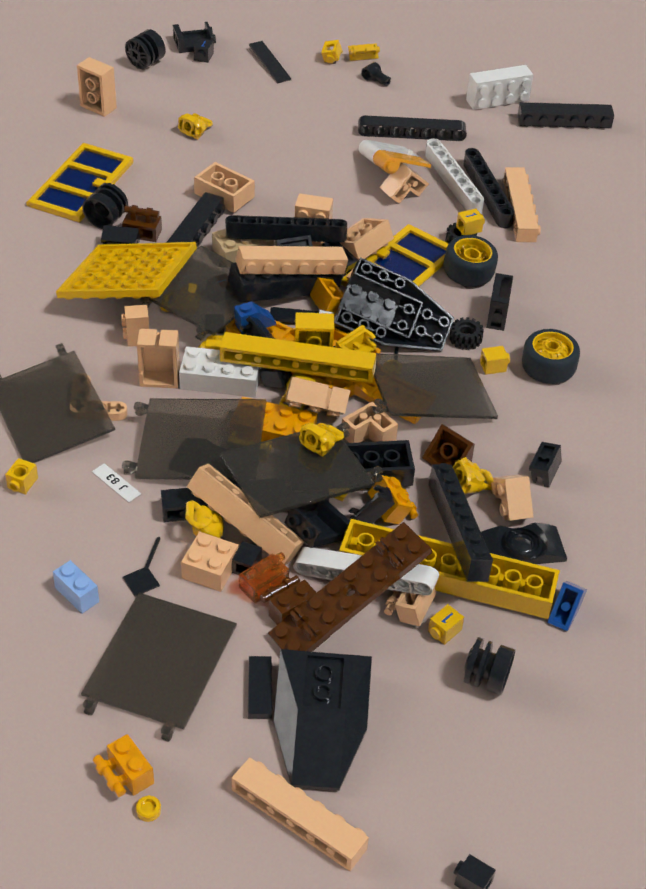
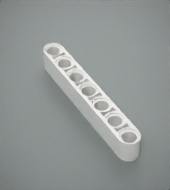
(453, 176)
(330, 564)

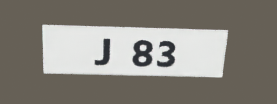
(116, 482)

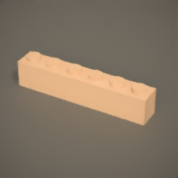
(520, 197)
(291, 260)
(236, 510)
(300, 813)

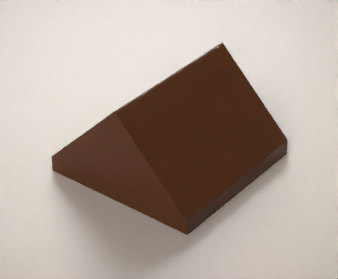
(448, 447)

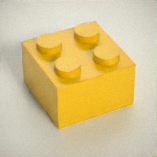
(314, 328)

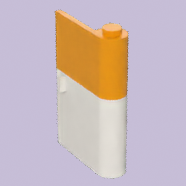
(389, 156)

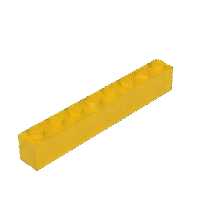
(298, 357)

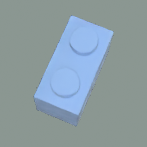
(76, 586)

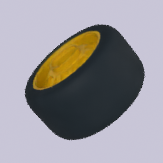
(470, 260)
(550, 356)

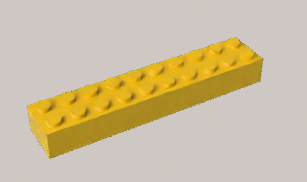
(511, 582)

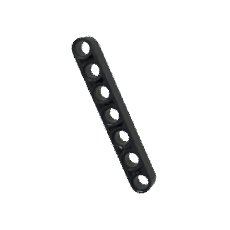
(422, 128)
(489, 188)
(285, 227)

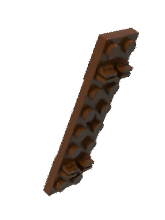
(367, 576)

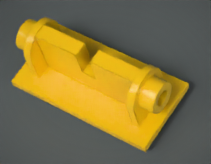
(363, 52)

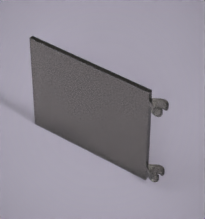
(201, 293)
(430, 387)
(52, 407)
(193, 433)
(288, 475)
(159, 662)

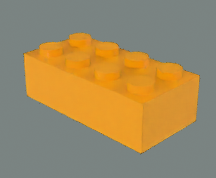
(284, 420)

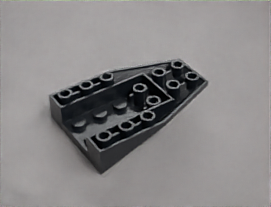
(391, 309)
(321, 715)

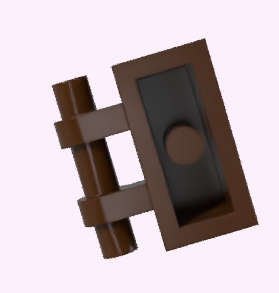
(146, 220)
(287, 597)

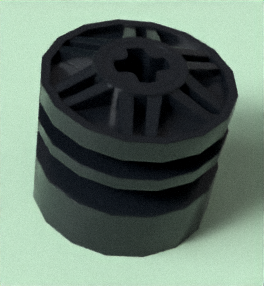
(145, 49)
(105, 205)
(489, 665)

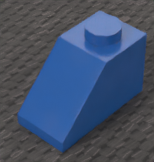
(251, 309)
(567, 605)

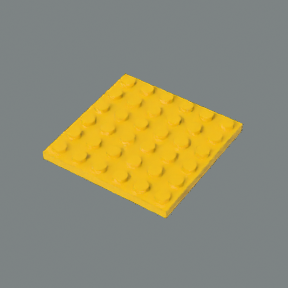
(127, 270)

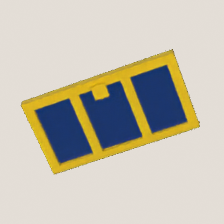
(78, 179)
(411, 255)

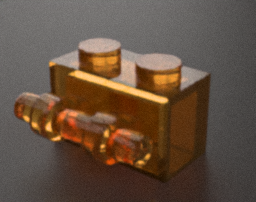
(263, 575)

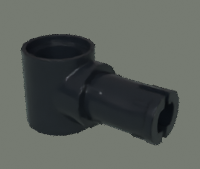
(374, 72)

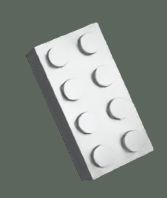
(499, 87)
(205, 372)

